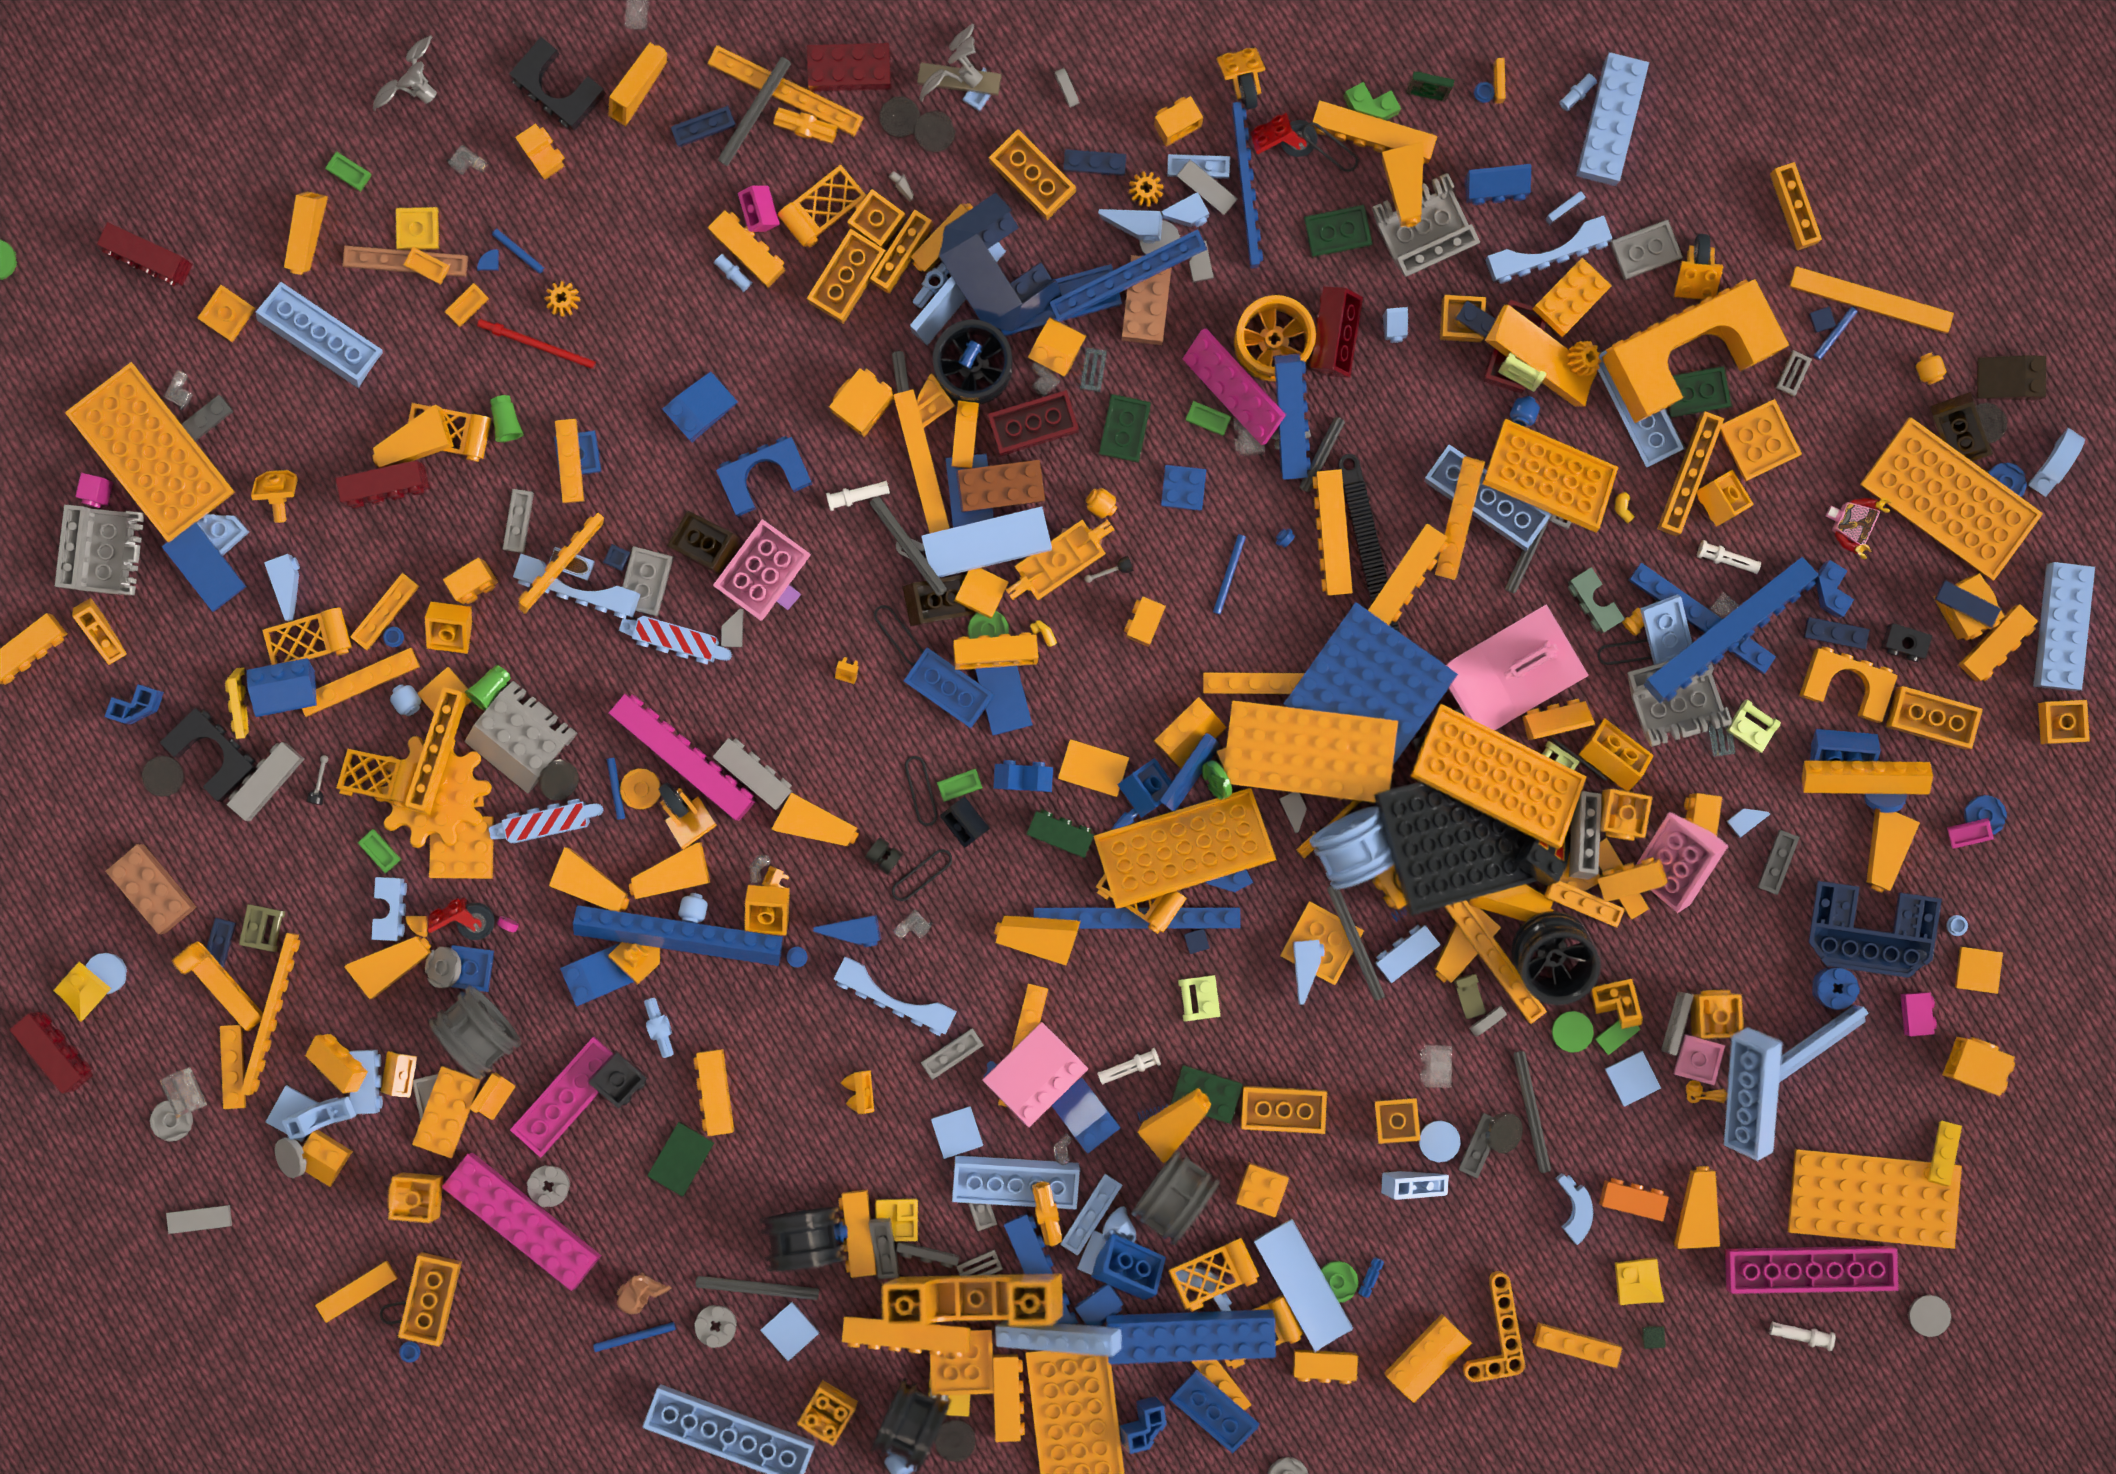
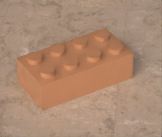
(1146, 309)
(151, 889)

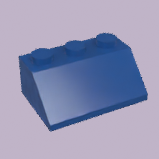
(1498, 184)
(282, 687)
(1844, 746)
(1129, 1267)

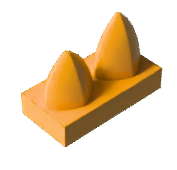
(863, 1099)

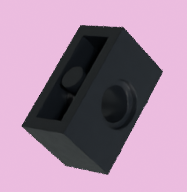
(1918, 641)

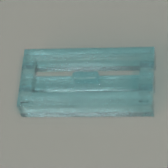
(1090, 387)
(1721, 739)

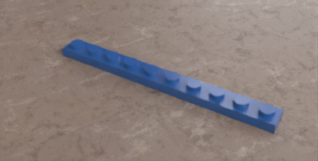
(1125, 919)

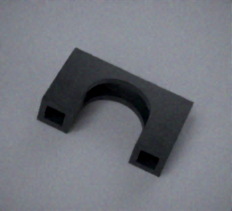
(571, 109)
(235, 764)

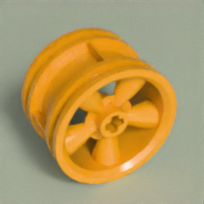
(1267, 308)

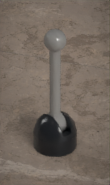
(1124, 565)
(316, 796)

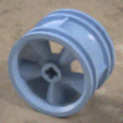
(1353, 848)

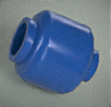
(1524, 411)

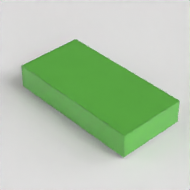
(348, 171)
(1208, 418)
(959, 785)
(379, 851)
(1615, 1036)

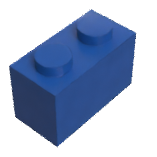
(1099, 1305)

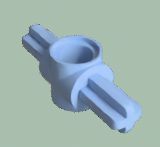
(928, 290)
(658, 1027)

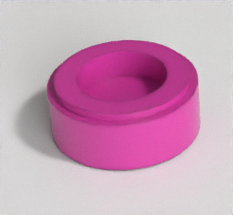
(507, 924)

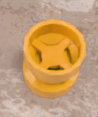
(1634, 622)

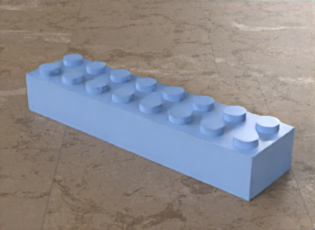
(727, 1433)

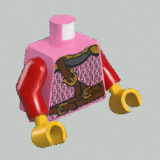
(1856, 522)

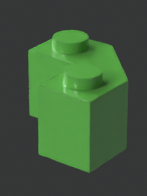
(1360, 100)

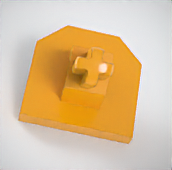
(275, 487)
(636, 960)

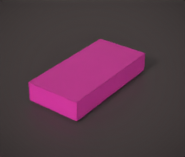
(1970, 833)

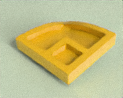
(82, 990)
(903, 1217)
(1638, 1281)

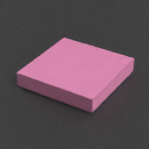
(1699, 1059)

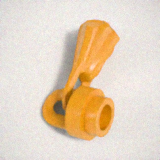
(1695, 1089)

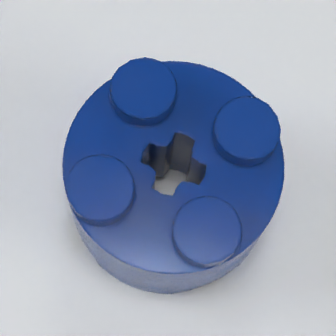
(1847, 988)

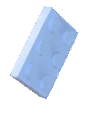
(1666, 628)

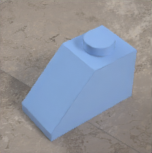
(1187, 212)
(1395, 324)

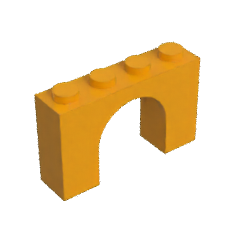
(1877, 682)

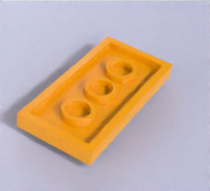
(1572, 297)
(446, 1112)

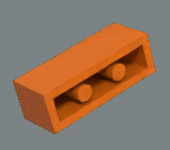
(1634, 1199)

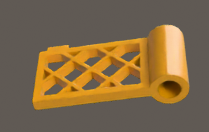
(798, 219)
(474, 432)
(333, 634)
(398, 781)
(1160, 912)
(1239, 1265)
(1286, 1325)

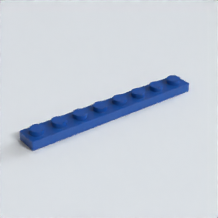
(1246, 176)
(1128, 275)
(1699, 615)

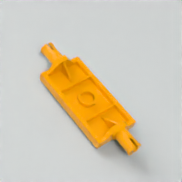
(1069, 555)

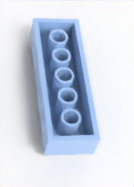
(1612, 119)
(1501, 512)
(2064, 626)
(1752, 1093)

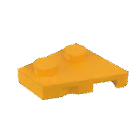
(932, 401)

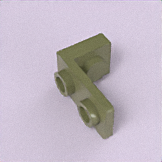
(1469, 996)

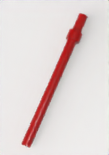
(498, 330)

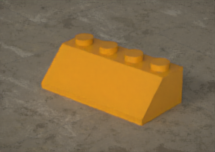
(1427, 1358)

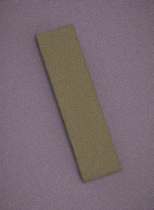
(988, 85)

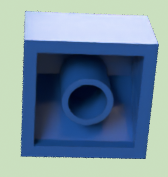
(1146, 787)

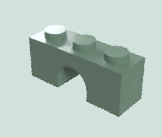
(1602, 617)

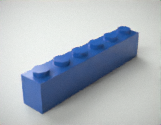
(1293, 426)
(1032, 1257)

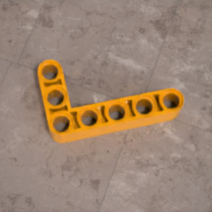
(220, 983)
(1504, 1334)

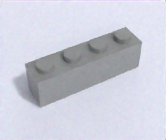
(752, 773)
(265, 781)
(1585, 836)

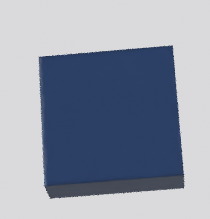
(1822, 320)
(617, 557)
(1196, 941)

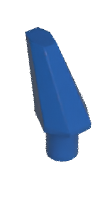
(1125, 819)

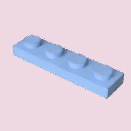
(1091, 1214)

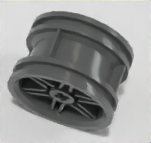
(475, 1032)
(1175, 1197)

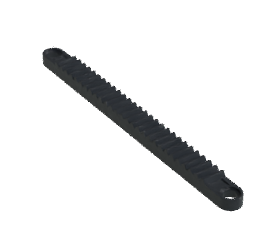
(1364, 530)

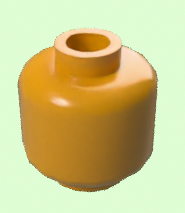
(1931, 368)
(1101, 503)

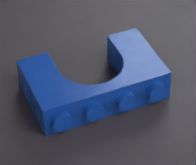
(734, 474)

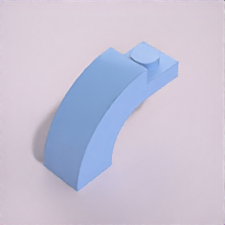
(2059, 462)
(317, 1116)
(1582, 1209)
(1222, 1300)

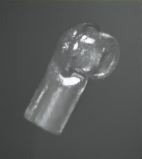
(755, 867)
(1060, 1149)

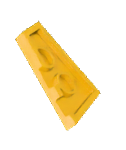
(235, 705)

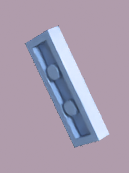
(1213, 165)

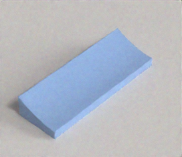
(943, 305)
(318, 334)
(1654, 435)
(987, 542)
(1821, 1040)
(1011, 1181)
(1303, 1284)

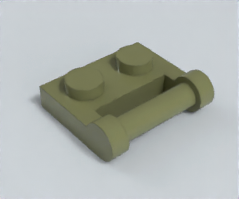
(255, 926)

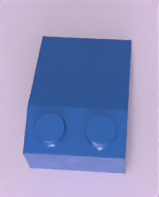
(700, 406)
(857, 931)
(594, 976)
(1085, 1115)

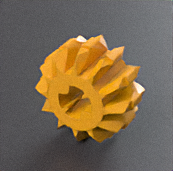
(1152, 185)
(562, 306)
(1584, 358)

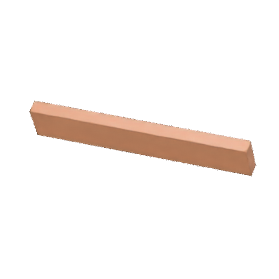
(394, 259)

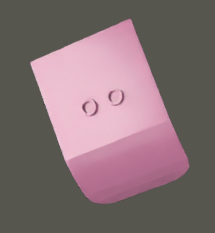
(1515, 670)

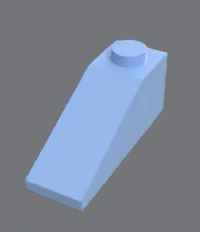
(1140, 224)
(284, 579)
(1307, 960)
(1413, 1184)

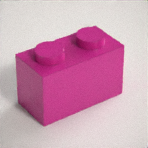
(758, 208)
(94, 490)
(1918, 1013)

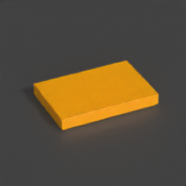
(1093, 768)

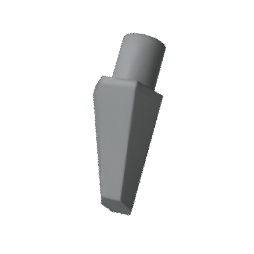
(902, 185)

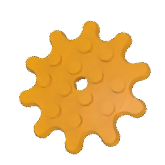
(452, 801)

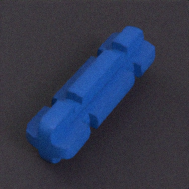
(1371, 1277)

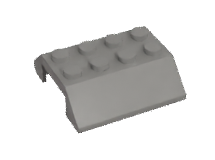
(1435, 238)
(98, 550)
(1682, 714)
(518, 736)

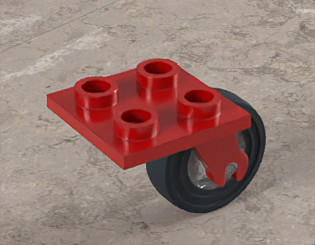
(1284, 131)
(473, 919)

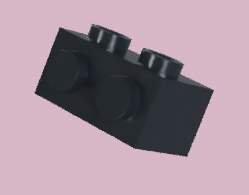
(967, 823)

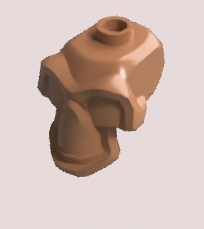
(636, 1293)

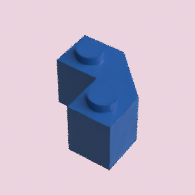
(1831, 598)
(144, 703)
(1021, 777)
(1232, 882)
(1141, 1433)

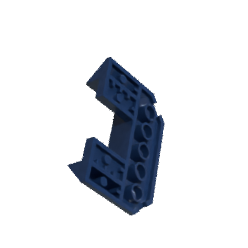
(979, 276)
(1872, 950)

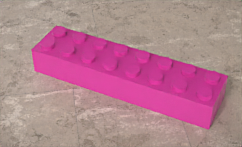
(682, 757)
(521, 1221)
(1811, 1269)

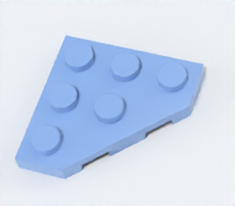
(223, 530)

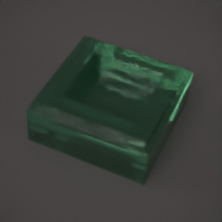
(1654, 1337)

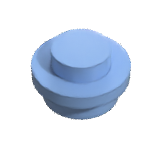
(1957, 925)

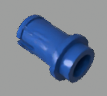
(970, 354)

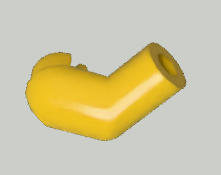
(1621, 507)
(1046, 631)

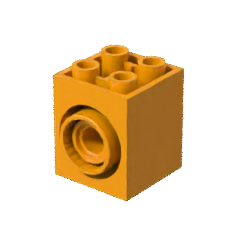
(861, 401)
(1961, 624)
(1624, 814)
(1390, 884)
(1716, 1014)
(1979, 1065)
(415, 1197)
(827, 1413)

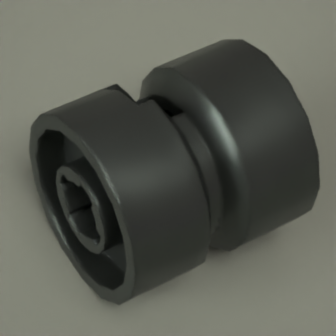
(877, 852)

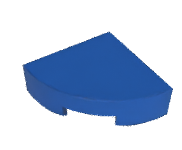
(489, 261)

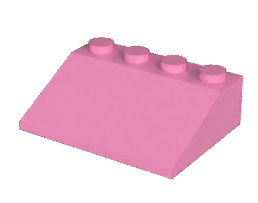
(762, 570)
(1687, 859)
(1035, 1074)

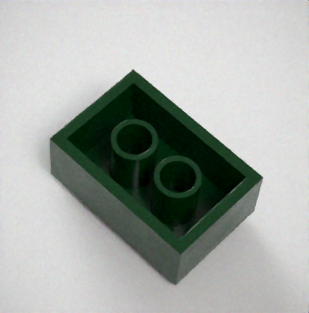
(1060, 833)
(1221, 1091)

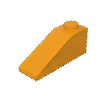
(965, 434)
(98, 631)

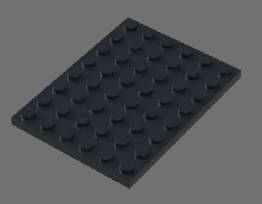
(1447, 848)

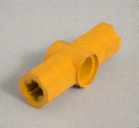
(805, 125)
(1047, 1213)

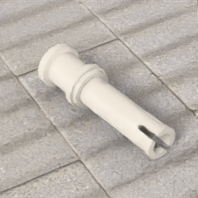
(848, 496)
(1719, 552)
(1139, 1063)
(1812, 1337)

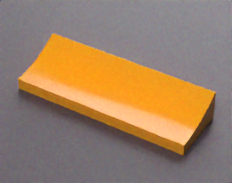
(1539, 350)

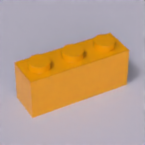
(1632, 879)
(336, 1063)
(1325, 1366)

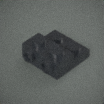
(618, 1079)

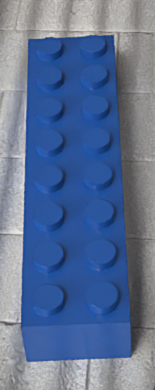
(1194, 1336)

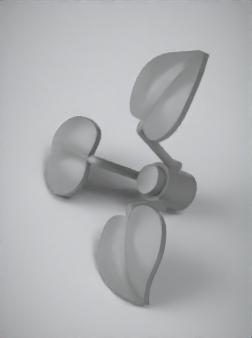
(967, 72)
(413, 77)

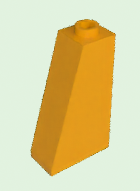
(636, 83)
(1404, 176)
(304, 231)
(928, 253)
(415, 440)
(810, 821)
(1889, 846)
(675, 873)
(584, 881)
(1517, 902)
(1038, 936)
(1459, 951)
(385, 967)
(1173, 1124)
(1699, 1213)

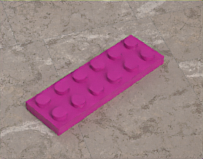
(1234, 386)
(562, 1100)

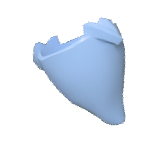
(1120, 1225)

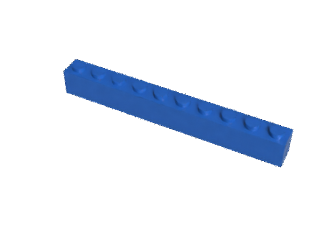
(1731, 630)
(677, 935)

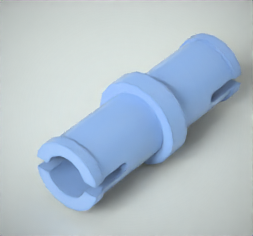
(1578, 92)
(733, 272)

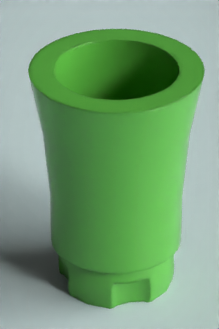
(505, 419)
(488, 687)

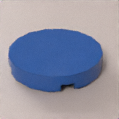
(2010, 476)
(1885, 802)
(1986, 807)

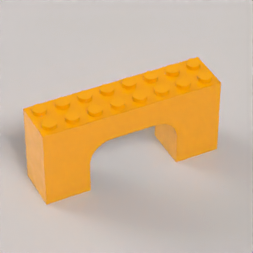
(1734, 315)
(931, 1299)

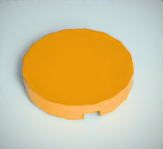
(640, 789)

